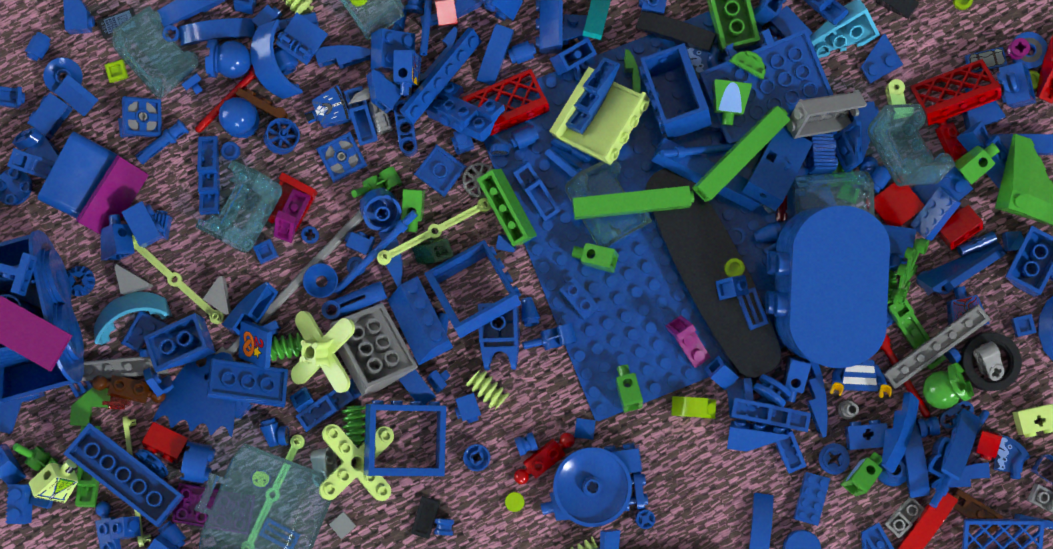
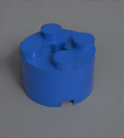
(380, 199)
(196, 462)

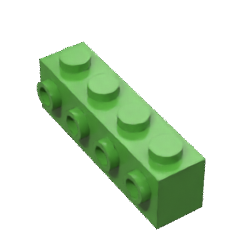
(506, 207)

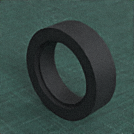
(1013, 357)

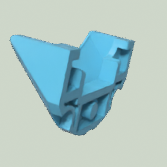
(127, 304)

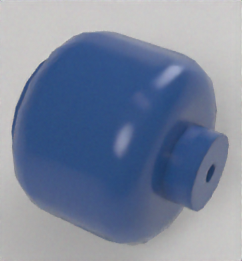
(869, 164)

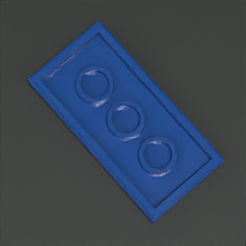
(247, 383)

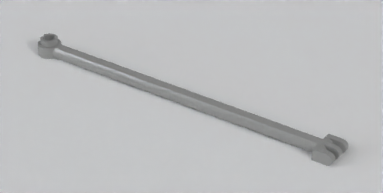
(298, 280)

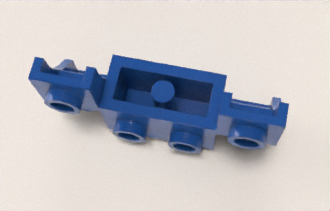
(463, 116)

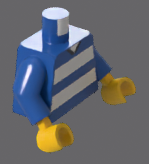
(861, 377)

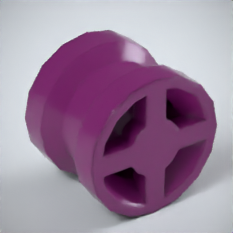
(1015, 52)

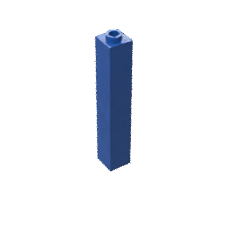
(695, 167)

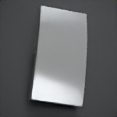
(1041, 497)
(904, 516)

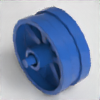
(281, 136)

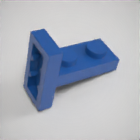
(22, 275)

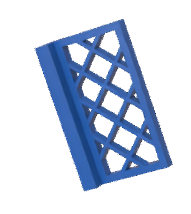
(1007, 523)

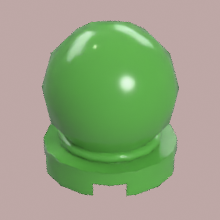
(946, 388)

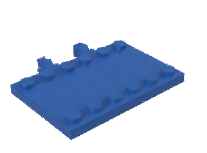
(790, 75)

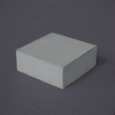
(342, 525)

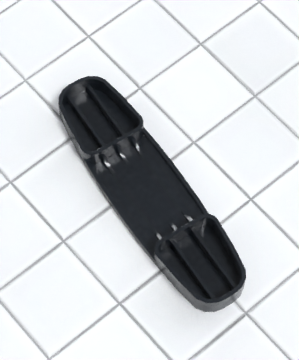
(700, 251)

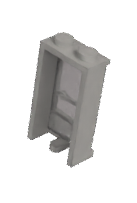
(824, 114)

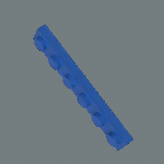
(440, 76)

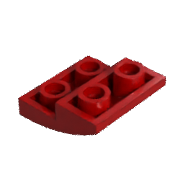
(897, 204)

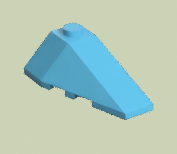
(852, 29)

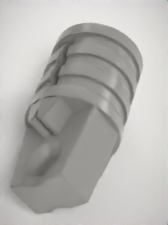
(380, 119)

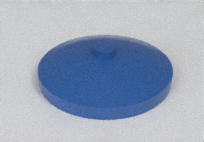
(592, 487)

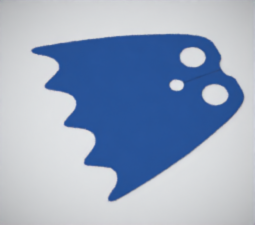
(190, 401)

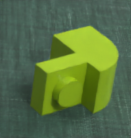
(693, 407)

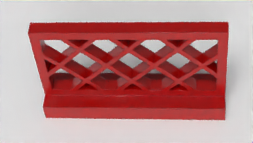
(961, 101)
(515, 115)

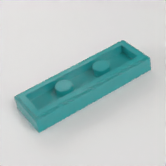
(596, 19)

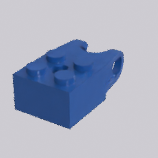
(500, 339)

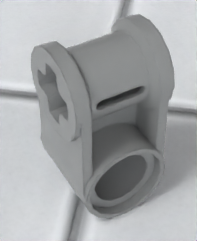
(989, 361)
(324, 461)

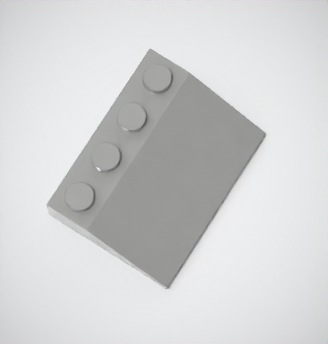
(375, 351)

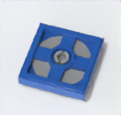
(141, 117)
(341, 157)

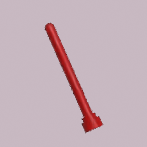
(214, 113)
(908, 384)

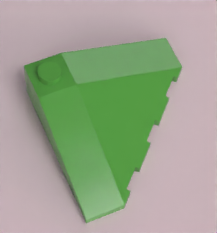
(1025, 184)

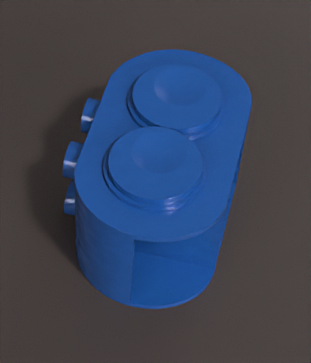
(830, 285)
(51, 300)

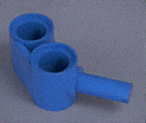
(553, 337)

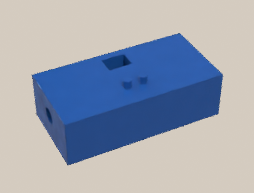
(777, 168)

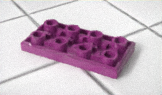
(112, 194)
(31, 335)
(185, 512)

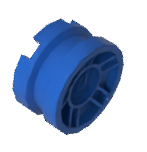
(482, 463)

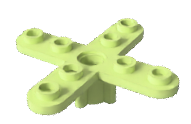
(320, 350)
(345, 473)

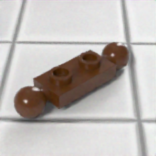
(126, 389)

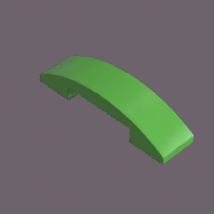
(631, 67)
(911, 328)

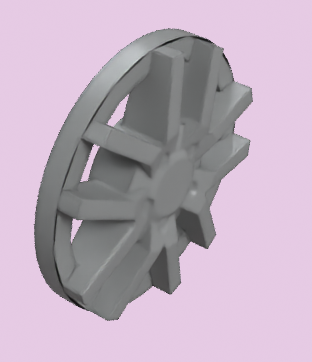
(474, 179)

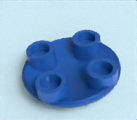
(14, 187)
(152, 462)

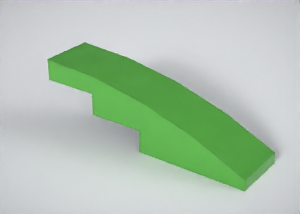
(87, 486)

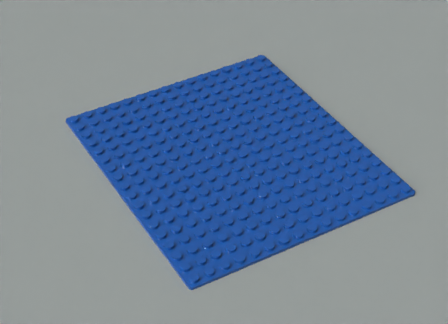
(646, 284)

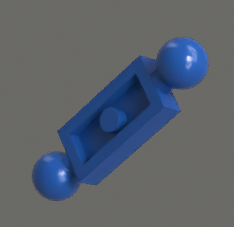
(102, 526)

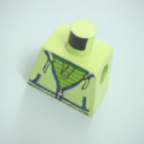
(55, 482)

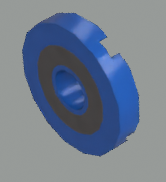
(1039, 48)

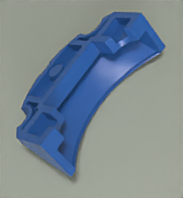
(265, 64)

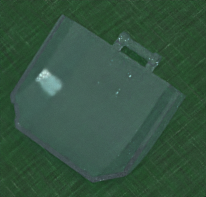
(263, 504)

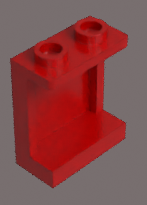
(288, 184)

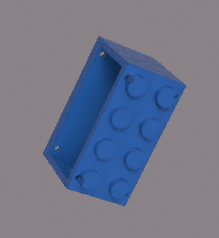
(666, 61)

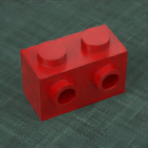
(960, 227)
(165, 443)

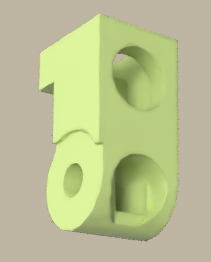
(894, 92)

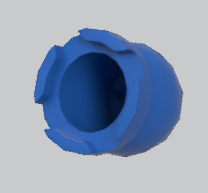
(229, 59)
(239, 117)

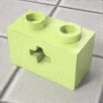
(1025, 419)

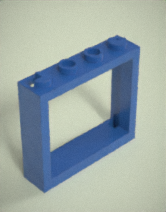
(458, 264)
(370, 430)

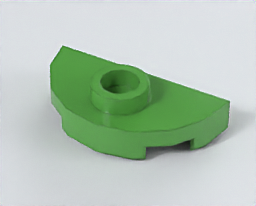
(750, 63)

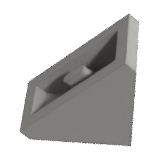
(130, 282)
(218, 296)

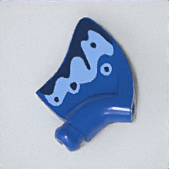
(703, 60)
(1011, 457)

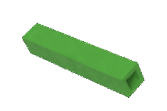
(741, 153)
(632, 202)

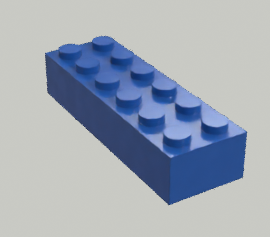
(123, 475)

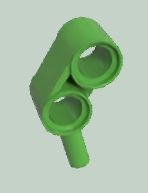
(388, 179)
(35, 458)

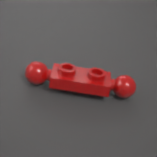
(948, 137)
(544, 458)

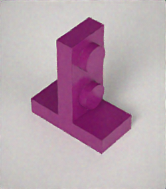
(289, 217)
(688, 340)

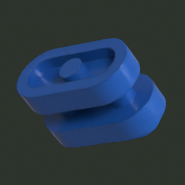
(640, 498)

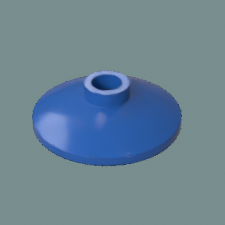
(56, 68)

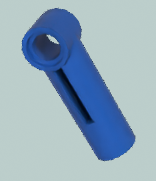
(373, 294)

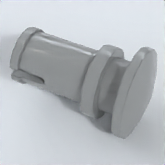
(847, 409)

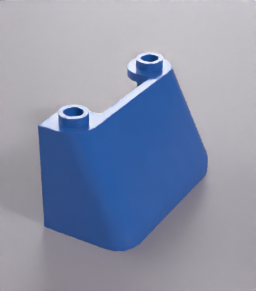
(76, 174)

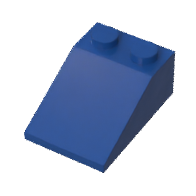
(953, 182)
(179, 343)

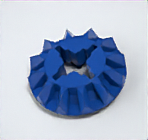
(88, 280)
(843, 459)

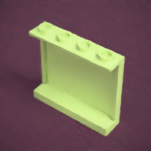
(610, 125)

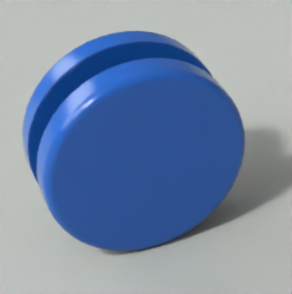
(772, 390)
(801, 540)

